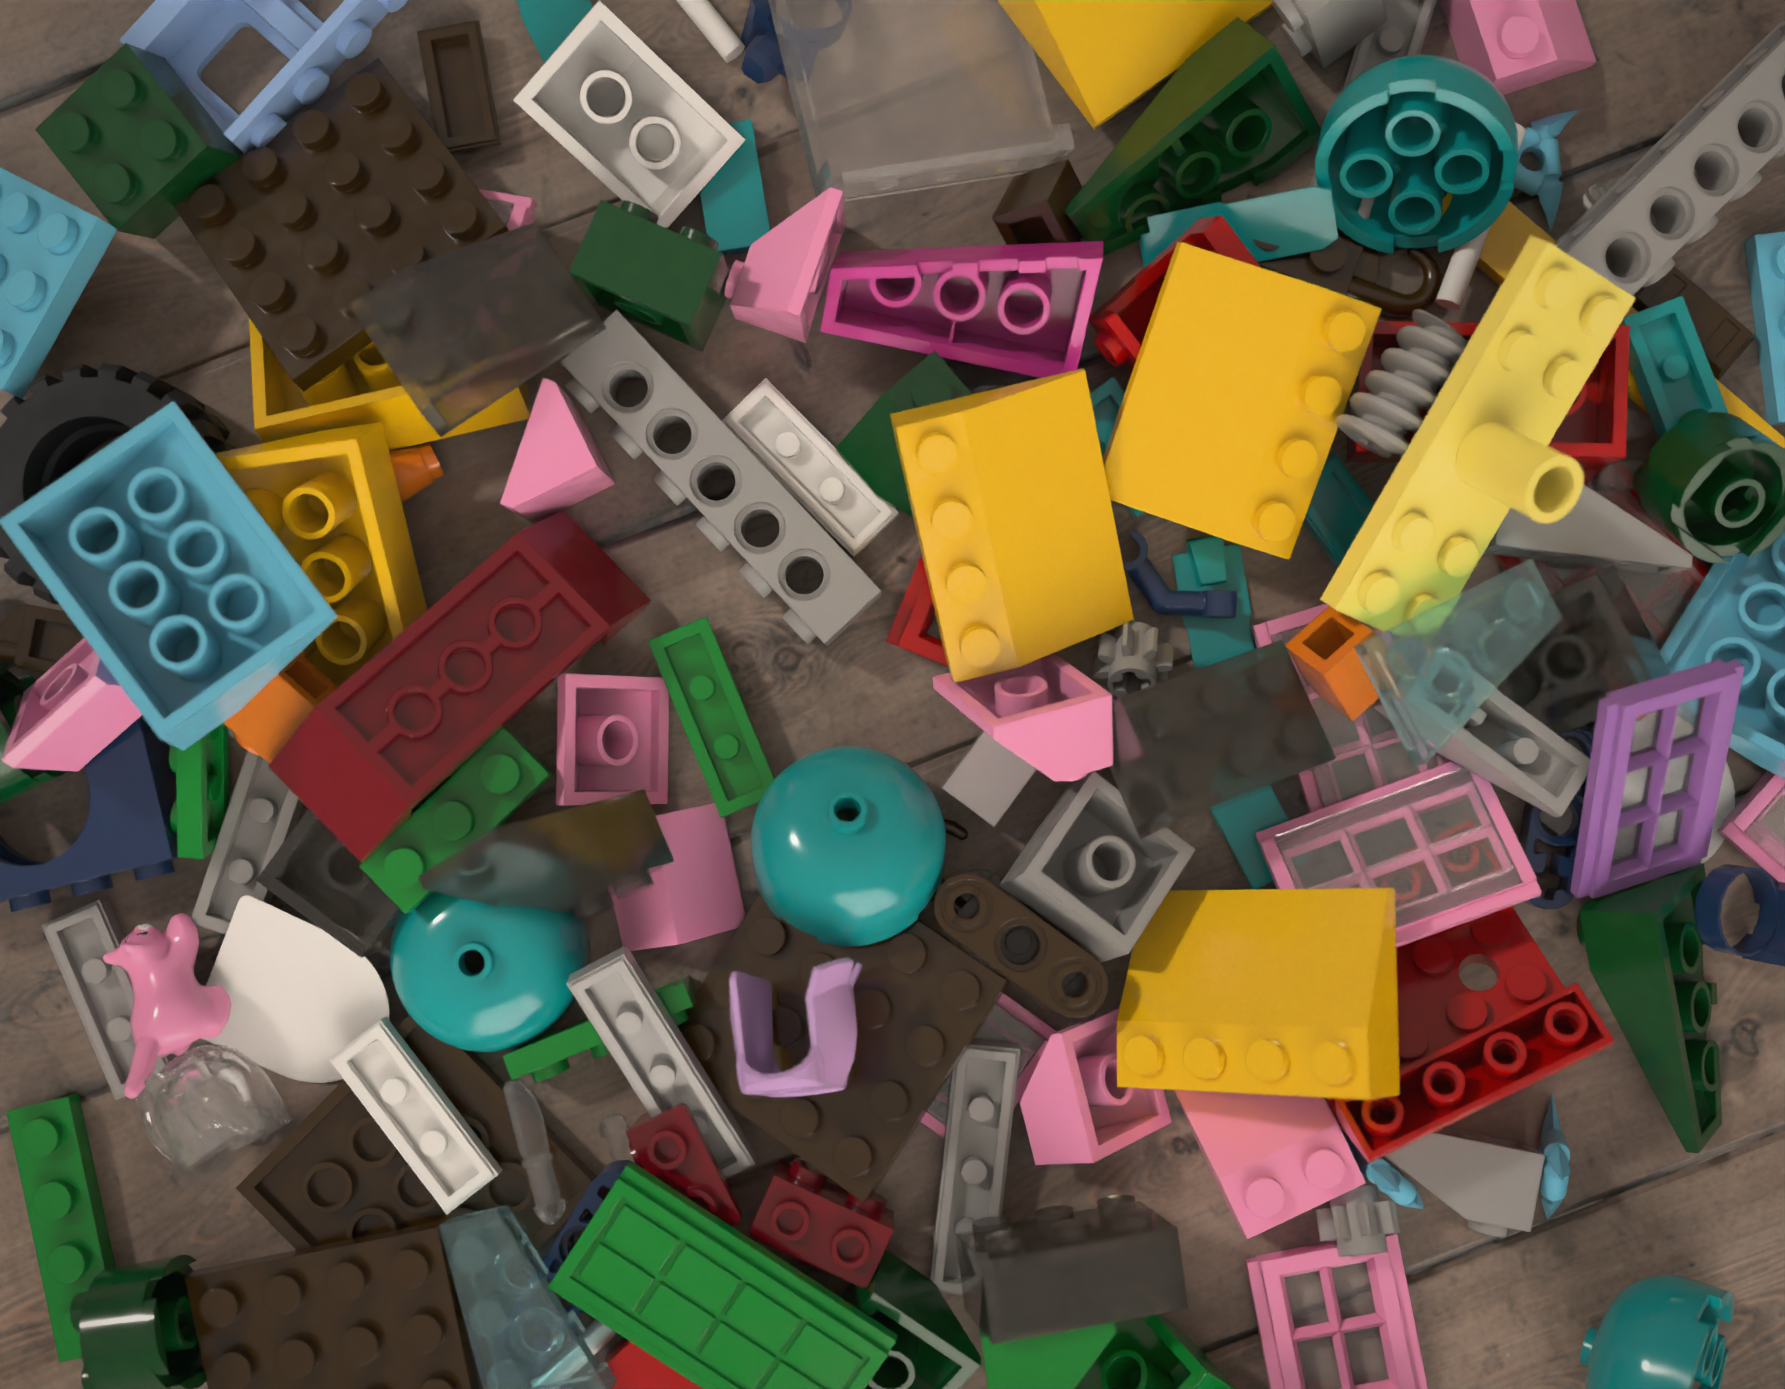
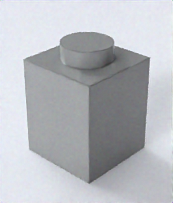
(988, 778)

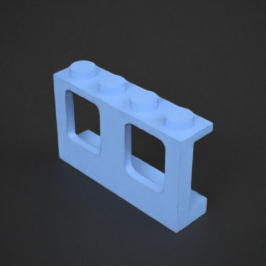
(196, 30)

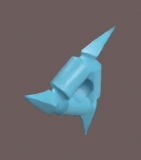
(1545, 181)
(1556, 1162)
(1387, 1179)

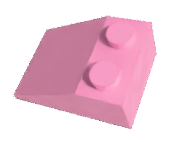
(1270, 1153)

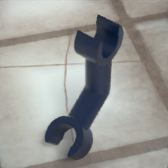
(1176, 602)

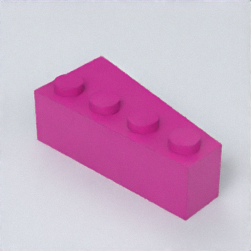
(971, 304)

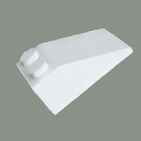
(628, 116)

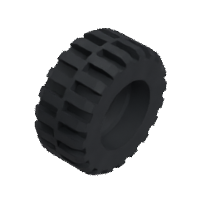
(66, 422)

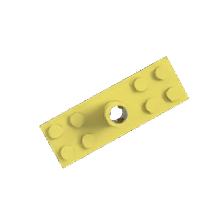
(1484, 441)

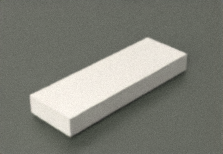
(809, 468)
(416, 1115)

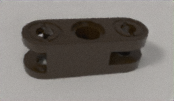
(1055, 952)

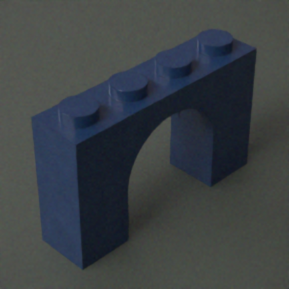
(124, 828)

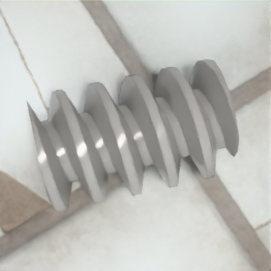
(1406, 388)

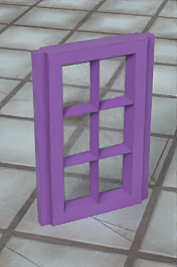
(1655, 777)

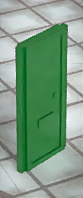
(713, 1297)

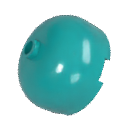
(1410, 139)
(855, 876)
(493, 1007)
(1660, 1336)

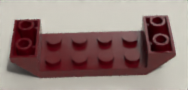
(454, 680)

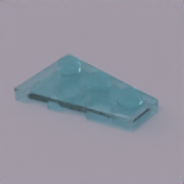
(1456, 654)
(510, 1314)

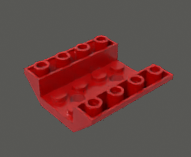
(1468, 1044)

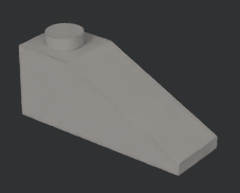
(1590, 535)
(1516, 754)
(1478, 1176)

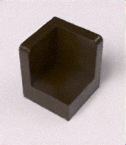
(1036, 204)

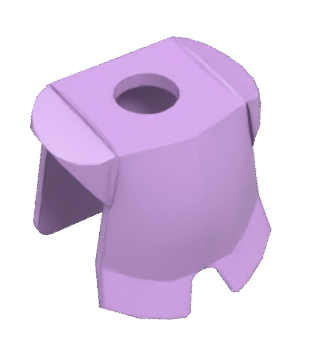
(831, 1030)

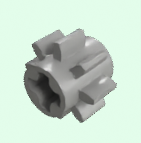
(1132, 658)
(1358, 1222)

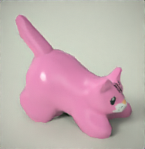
(168, 1000)

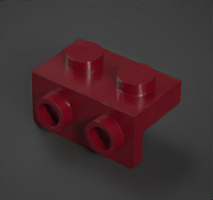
(678, 1155)
(823, 1223)

